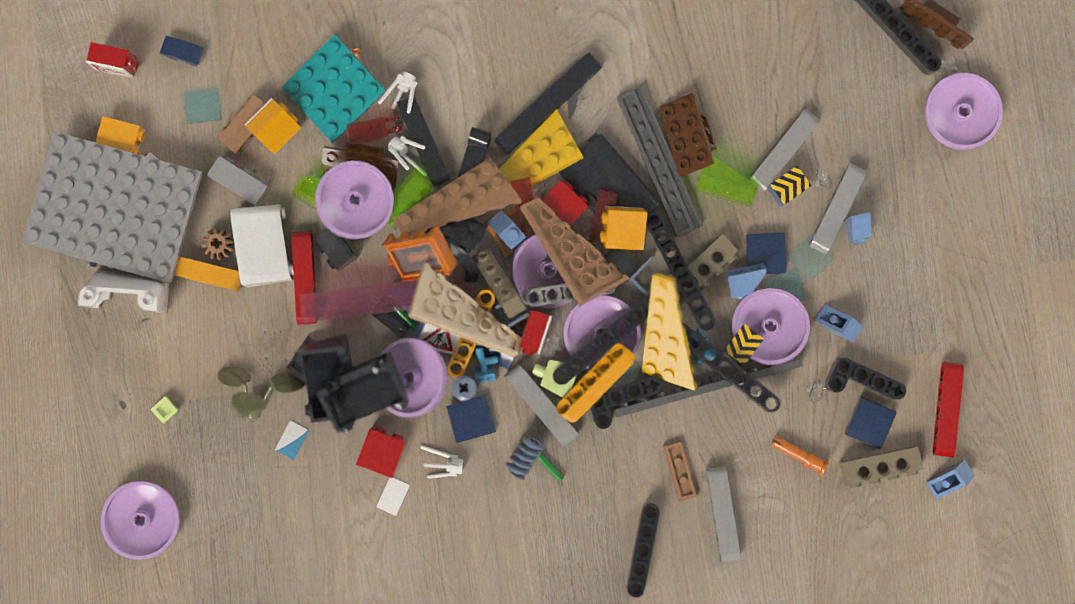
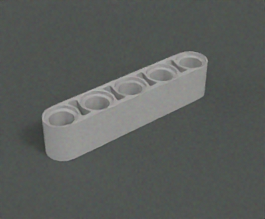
(784, 150)
(837, 208)
(541, 294)
(541, 405)
(723, 513)

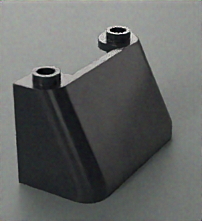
(319, 362)
(362, 391)

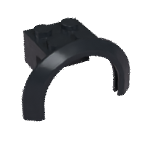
(462, 239)

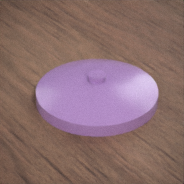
(963, 111)
(354, 200)
(534, 268)
(592, 319)
(778, 319)
(421, 373)
(140, 520)

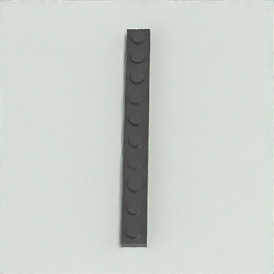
(715, 384)

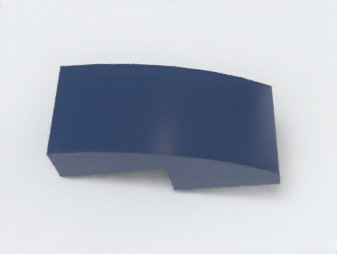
(181, 50)

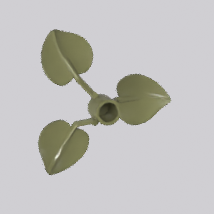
(251, 404)

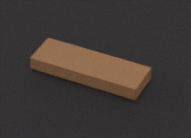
(680, 471)

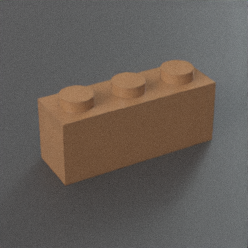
(237, 135)

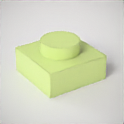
(164, 409)

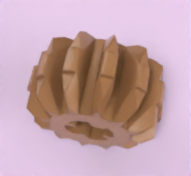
(214, 251)

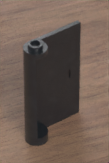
(607, 170)

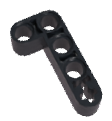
(476, 150)
(867, 381)
(625, 397)

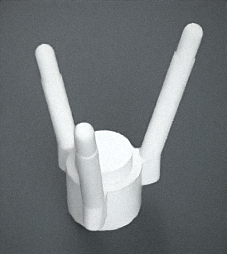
(405, 82)
(399, 148)
(453, 465)

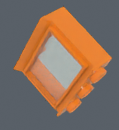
(412, 252)

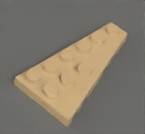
(453, 311)

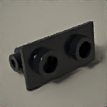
(393, 322)

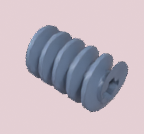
(456, 389)
(525, 457)

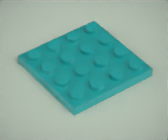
(334, 88)

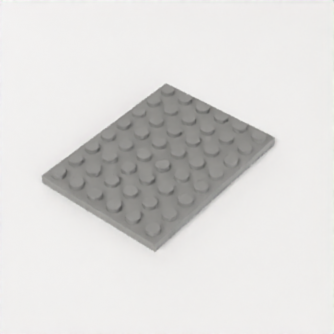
(112, 207)

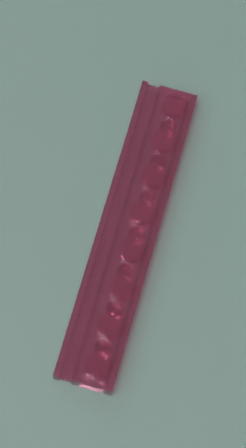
(359, 301)

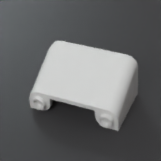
(260, 245)
(151, 292)

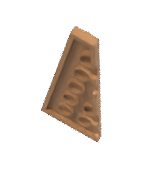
(464, 198)
(574, 257)

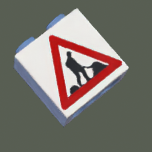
(438, 338)

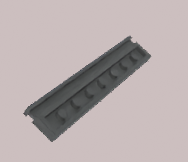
(659, 161)

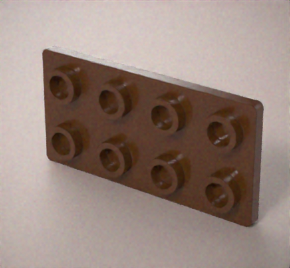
(939, 20)
(688, 134)
(363, 153)

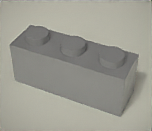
(239, 180)

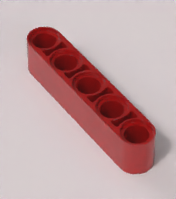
(303, 268)
(948, 409)

